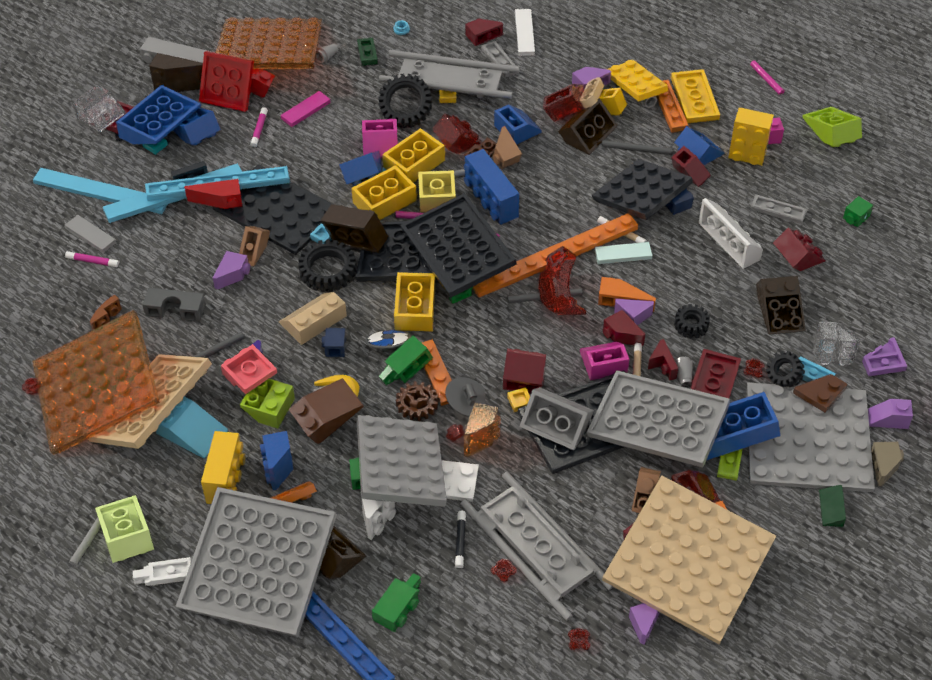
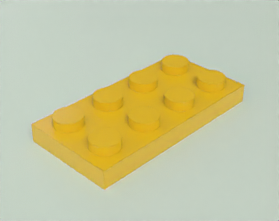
(637, 80)
(695, 96)

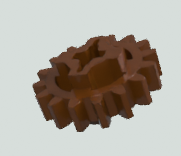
(417, 401)

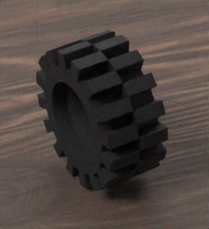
(692, 329)
(793, 377)

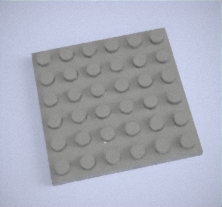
(814, 445)
(257, 561)

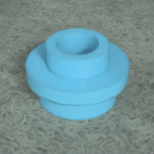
(401, 27)

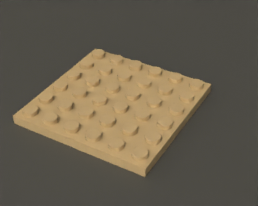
(689, 559)

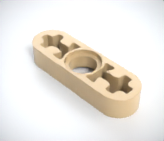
(591, 92)

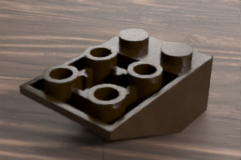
(781, 304)

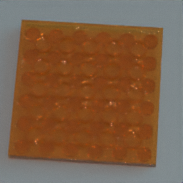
(272, 42)
(94, 382)

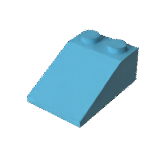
(190, 427)

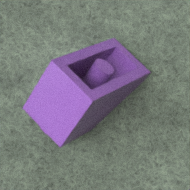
(586, 74)
(231, 269)
(891, 414)

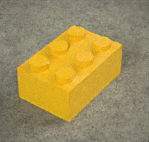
(750, 136)
(415, 154)
(385, 193)
(414, 302)
(222, 464)

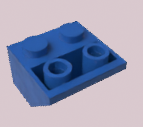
(516, 122)
(276, 458)

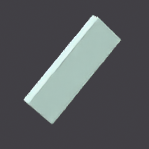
(623, 253)

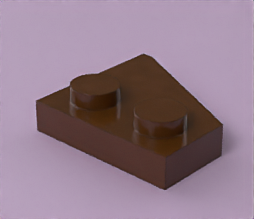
(821, 391)

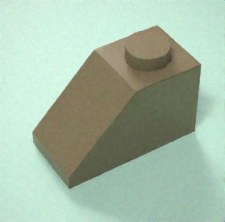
(886, 460)

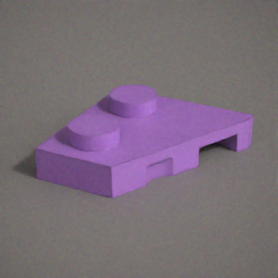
(885, 359)

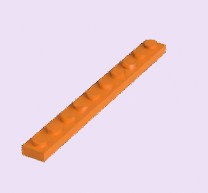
(578, 245)

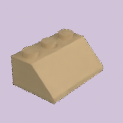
(315, 317)

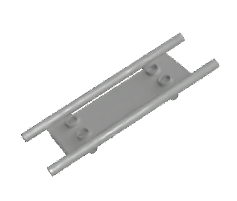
(454, 78)
(538, 541)

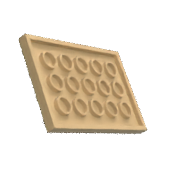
(173, 379)

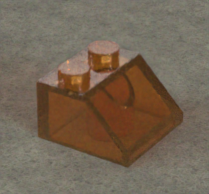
(481, 429)

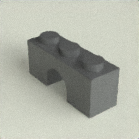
(160, 300)

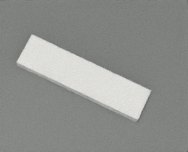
(524, 32)

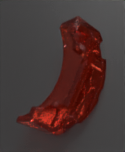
(555, 283)

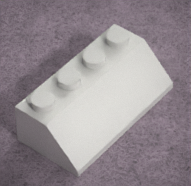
(729, 234)

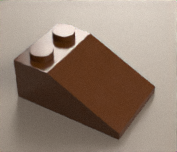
(326, 410)

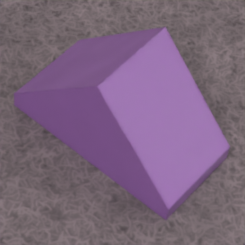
(635, 309)
(643, 619)

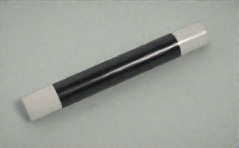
(460, 539)

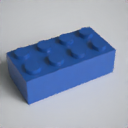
(491, 187)
(745, 424)

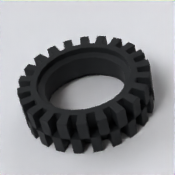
(405, 82)
(322, 250)

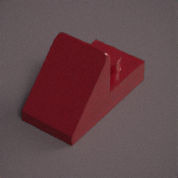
(663, 358)

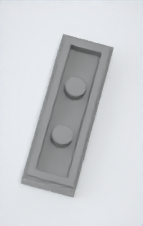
(497, 55)
(778, 209)
(90, 233)

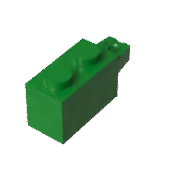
(405, 361)
(397, 602)

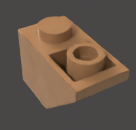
(645, 485)

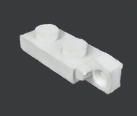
(163, 572)

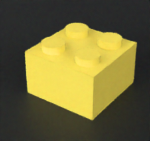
(435, 189)

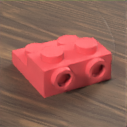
(248, 369)

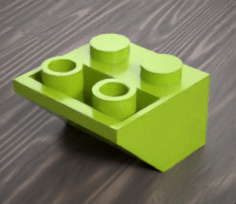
(269, 402)

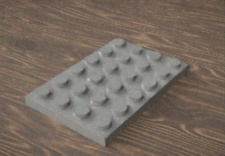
(659, 418)
(400, 461)

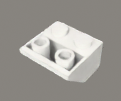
(376, 514)

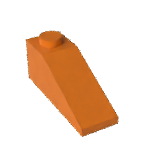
(618, 289)

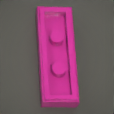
(305, 109)

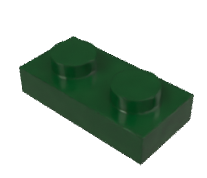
(367, 51)

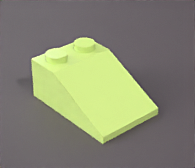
(124, 529)

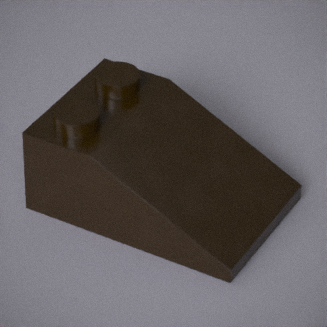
(175, 73)

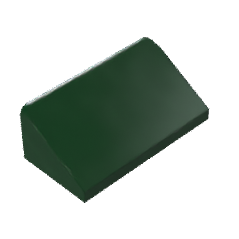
(832, 506)

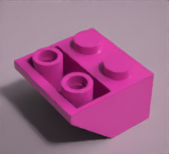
(379, 135)
(605, 359)

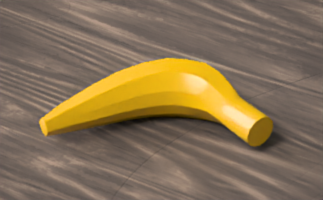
(353, 384)

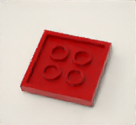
(226, 81)

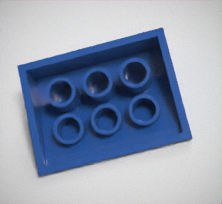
(155, 116)

